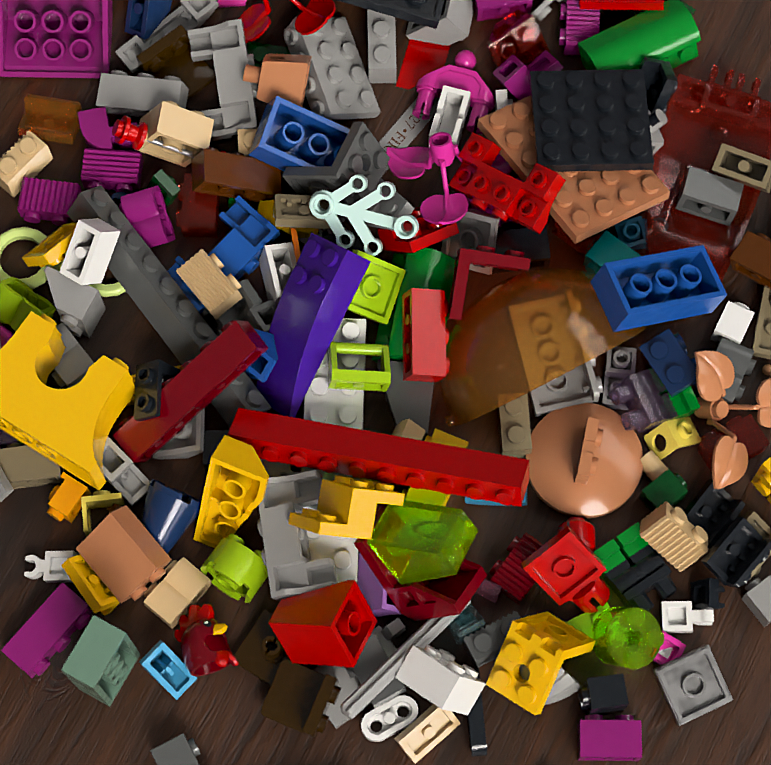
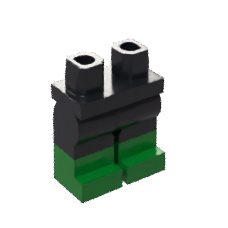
(635, 569)

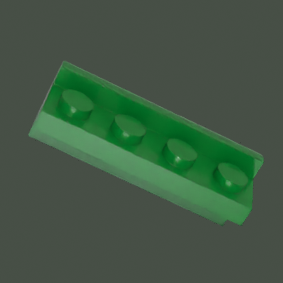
(653, 34)
(423, 270)

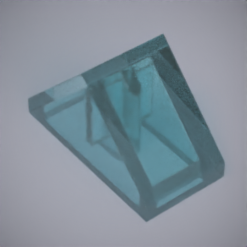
(466, 623)

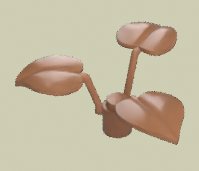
(713, 376)

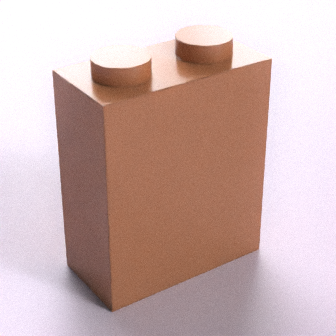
(124, 555)

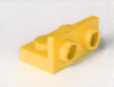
(90, 585)

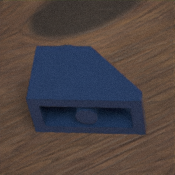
(145, 16)

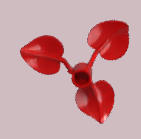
(312, 18)

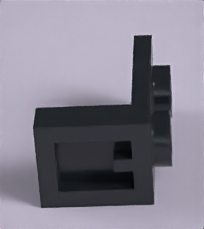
(148, 388)

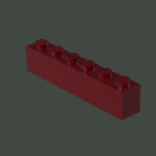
(192, 389)

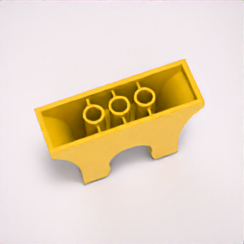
(60, 423)

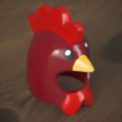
(204, 642)

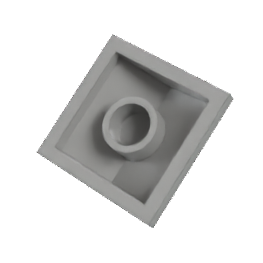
(474, 230)
(186, 442)

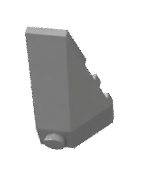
(452, 26)

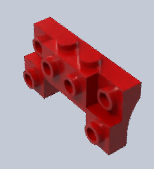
(503, 194)

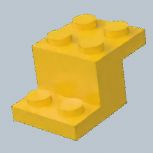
(346, 507)

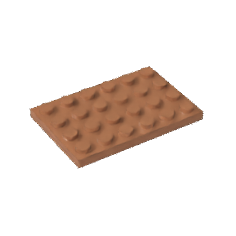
(588, 198)

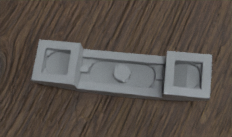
(190, 15)

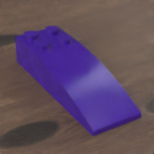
(309, 318)

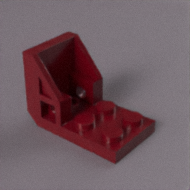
(429, 597)

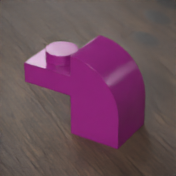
(516, 75)
(97, 130)

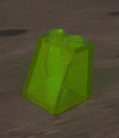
(422, 540)

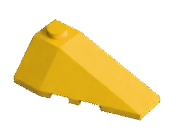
(231, 490)

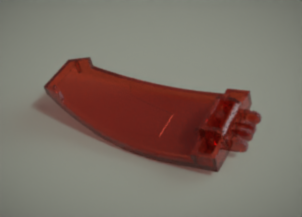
(697, 124)

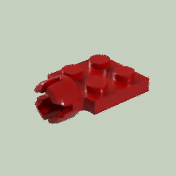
(569, 571)

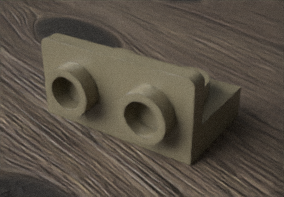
(295, 212)

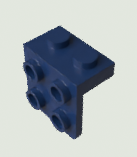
(670, 361)

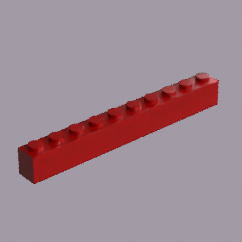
(383, 457)

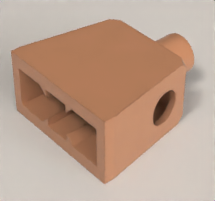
(280, 76)

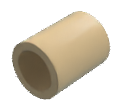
(652, 465)

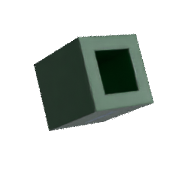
(667, 488)

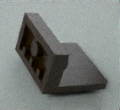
(173, 58)

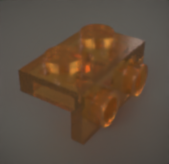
(50, 118)

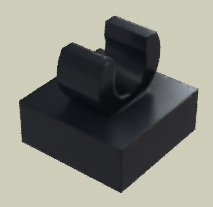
(705, 594)

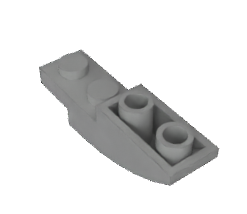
(123, 473)

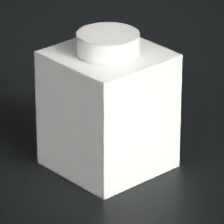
(733, 322)

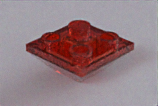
(517, 36)

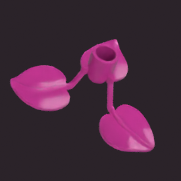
(411, 164)

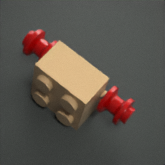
(167, 133)

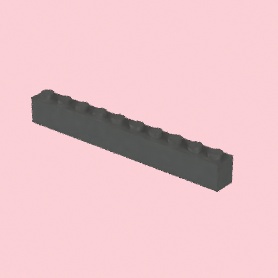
(162, 299)

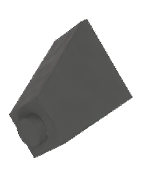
(408, 398)

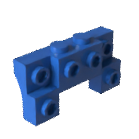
(239, 249)

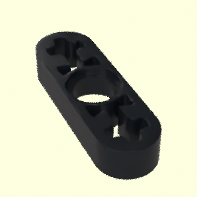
(477, 727)

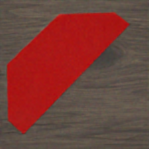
(420, 60)

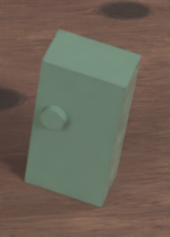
(101, 660)

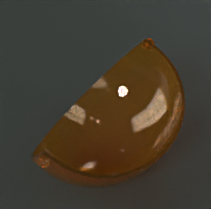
(523, 338)

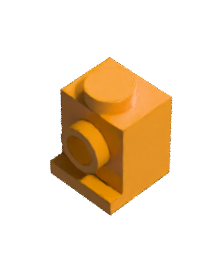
(66, 499)

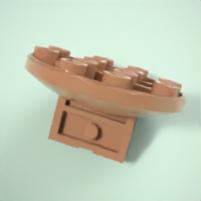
(584, 460)

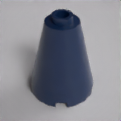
(168, 513)

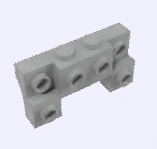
(228, 49)
(287, 546)

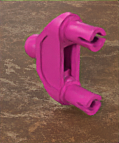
(458, 77)

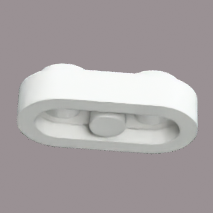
(388, 717)

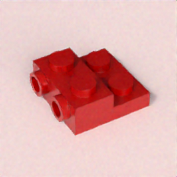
(427, 235)

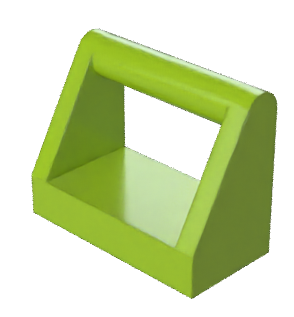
(359, 378)

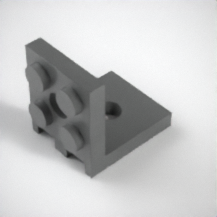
(357, 155)

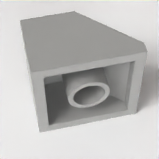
(77, 304)

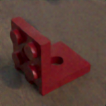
(481, 256)

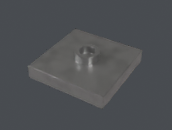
(692, 684)

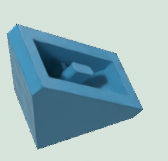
(167, 669)

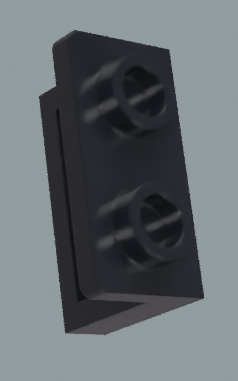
(659, 83)
(713, 511)
(737, 553)

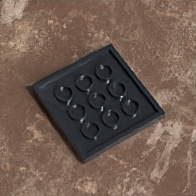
(591, 120)

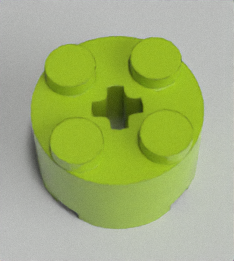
(236, 568)

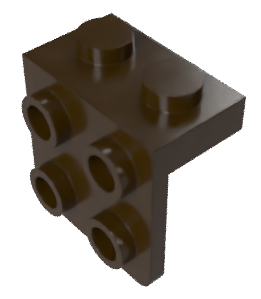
(300, 698)

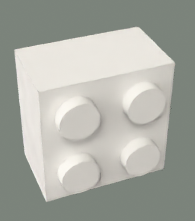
(441, 679)

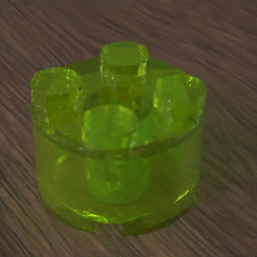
(627, 637)

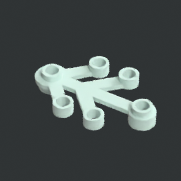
(358, 214)

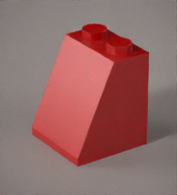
(324, 625)

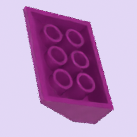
(55, 38)

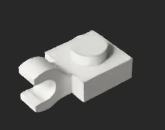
(679, 616)

